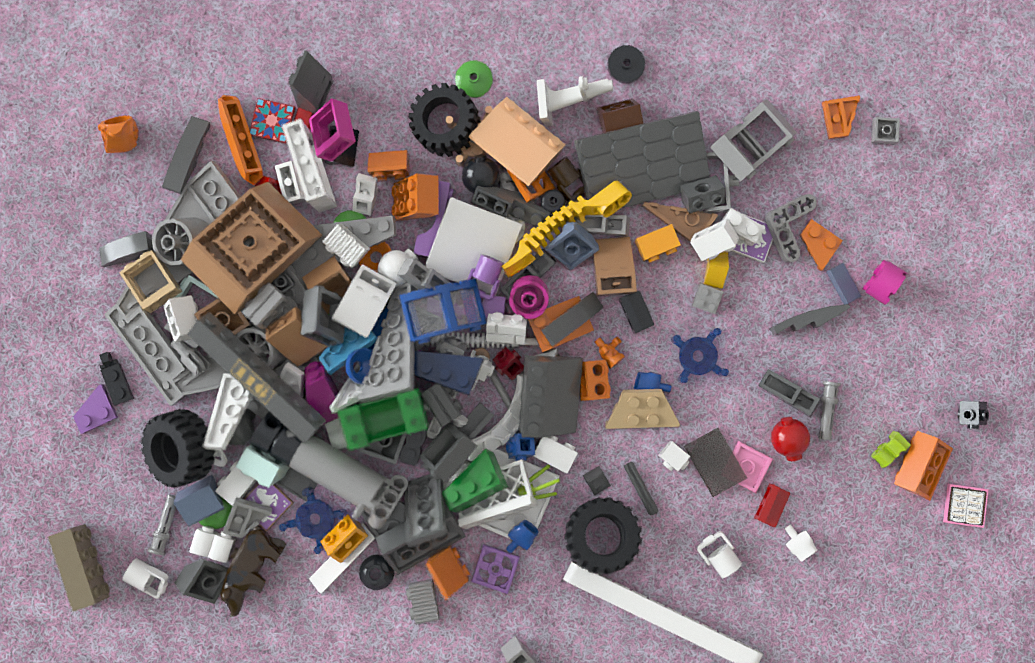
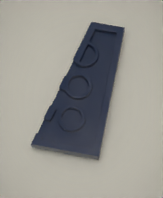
(448, 370)

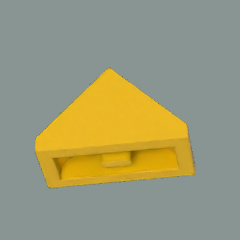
(717, 270)

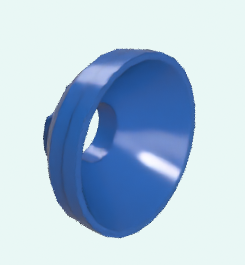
(363, 357)

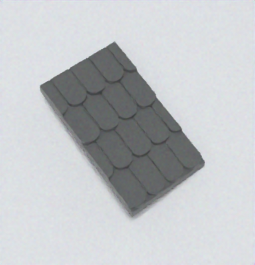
(645, 158)

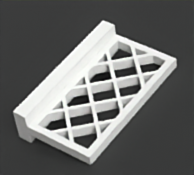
(505, 508)

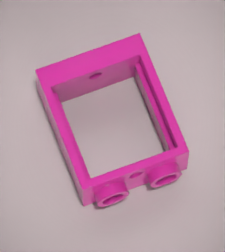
(326, 146)

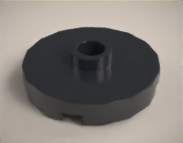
(623, 73)

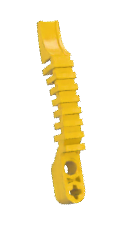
(604, 203)

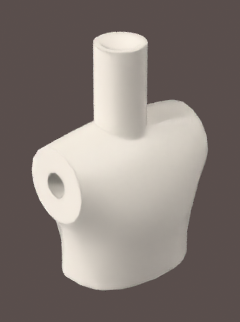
(801, 544)

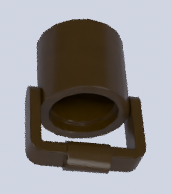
(564, 174)

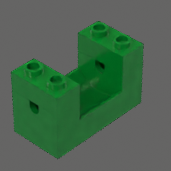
(383, 418)

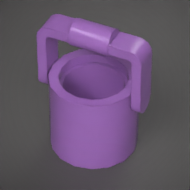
(488, 271)

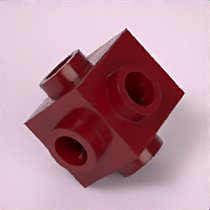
(508, 363)

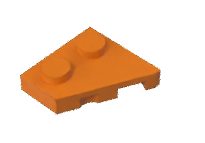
(820, 243)

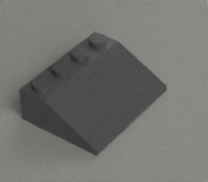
(550, 395)

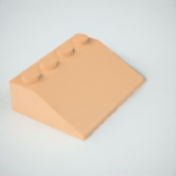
(517, 141)

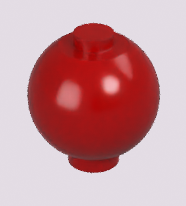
(790, 438)

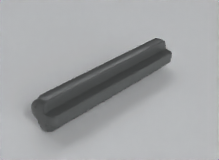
(641, 488)

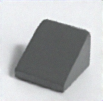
(596, 480)

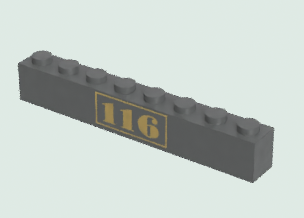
(256, 377)

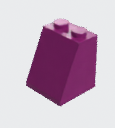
(320, 390)

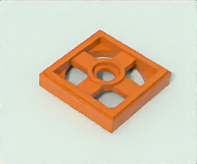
(547, 185)

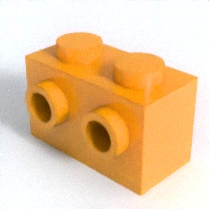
(657, 243)
(344, 538)

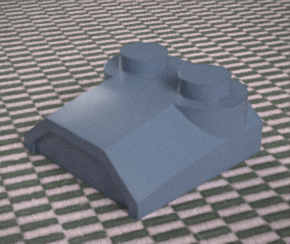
(572, 245)

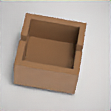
(330, 276)

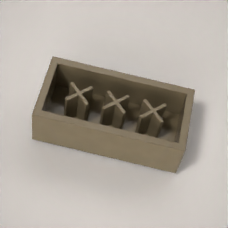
(79, 567)

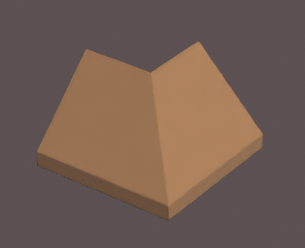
(233, 322)

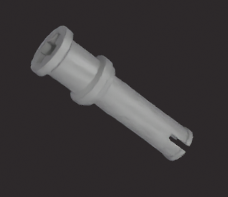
(829, 400)
(162, 534)

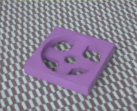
(502, 571)

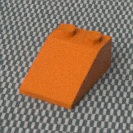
(551, 314)
(448, 571)

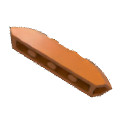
(239, 139)

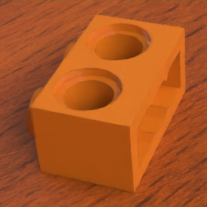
(590, 380)

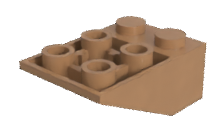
(614, 267)

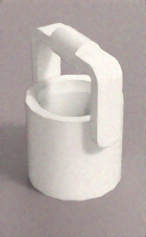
(723, 558)
(142, 575)

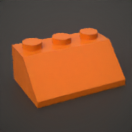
(923, 465)

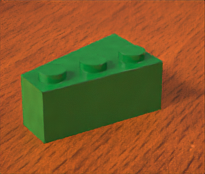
(475, 483)

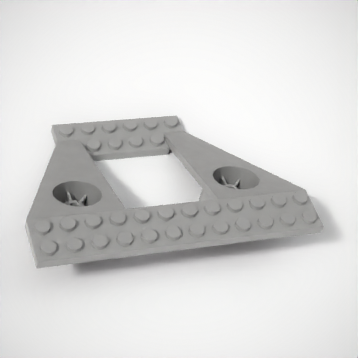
(196, 208)

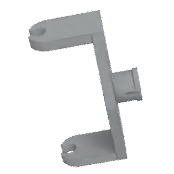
(730, 180)

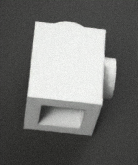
(674, 457)

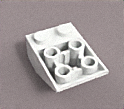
(364, 301)

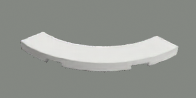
(504, 428)

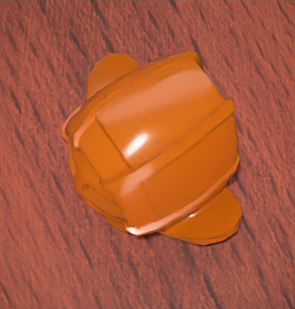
(119, 134)

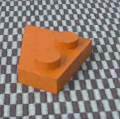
(839, 116)

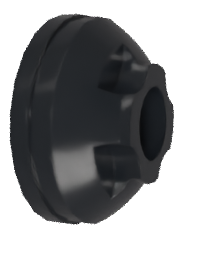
(379, 562)

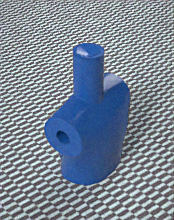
(650, 381)
(522, 536)

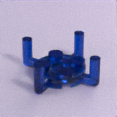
(709, 352)
(304, 524)

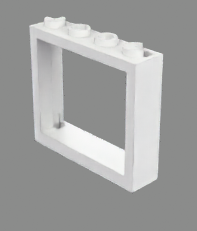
(309, 167)

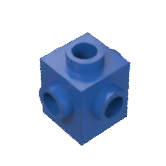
(520, 447)

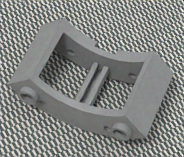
(734, 158)

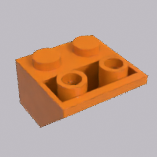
(389, 165)

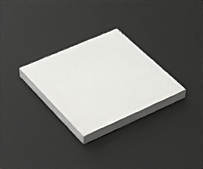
(467, 234)
(534, 515)

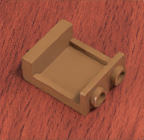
(287, 338)

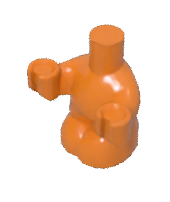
(609, 352)

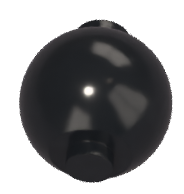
(480, 172)

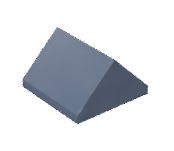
(198, 501)

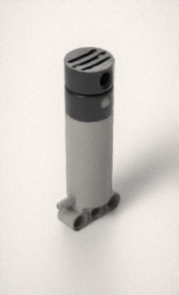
(332, 470)

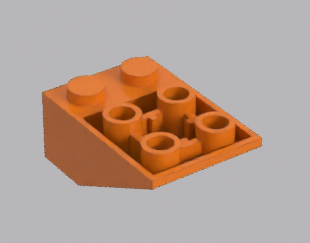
(415, 197)

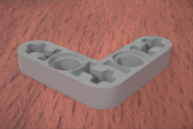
(782, 225)

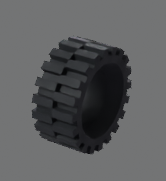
(459, 135)

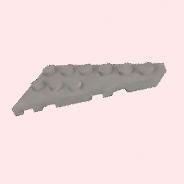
(369, 231)
(393, 354)

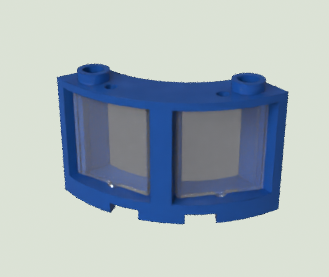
(443, 310)

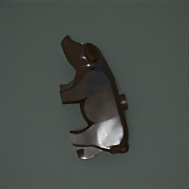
(245, 567)

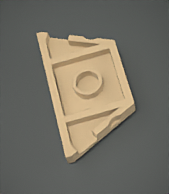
(642, 410)

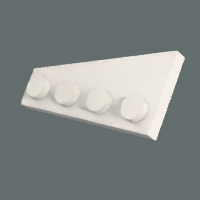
(227, 413)

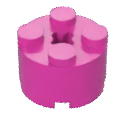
(885, 282)
(521, 304)

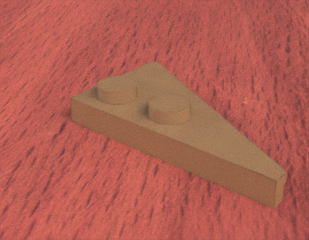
(682, 221)

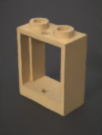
(161, 296)

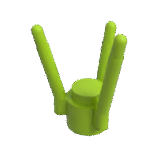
(522, 490)

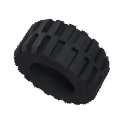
(176, 449)
(627, 527)

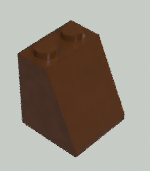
(619, 115)

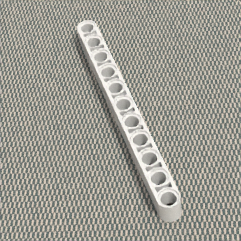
(661, 616)

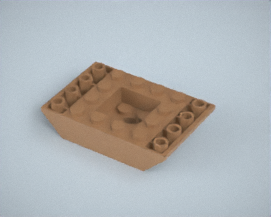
(240, 271)

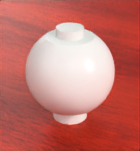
(391, 264)

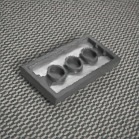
(424, 510)

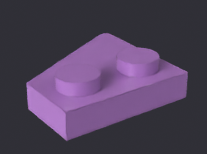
(95, 411)

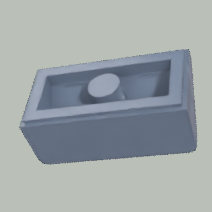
(843, 284)

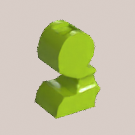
(890, 450)

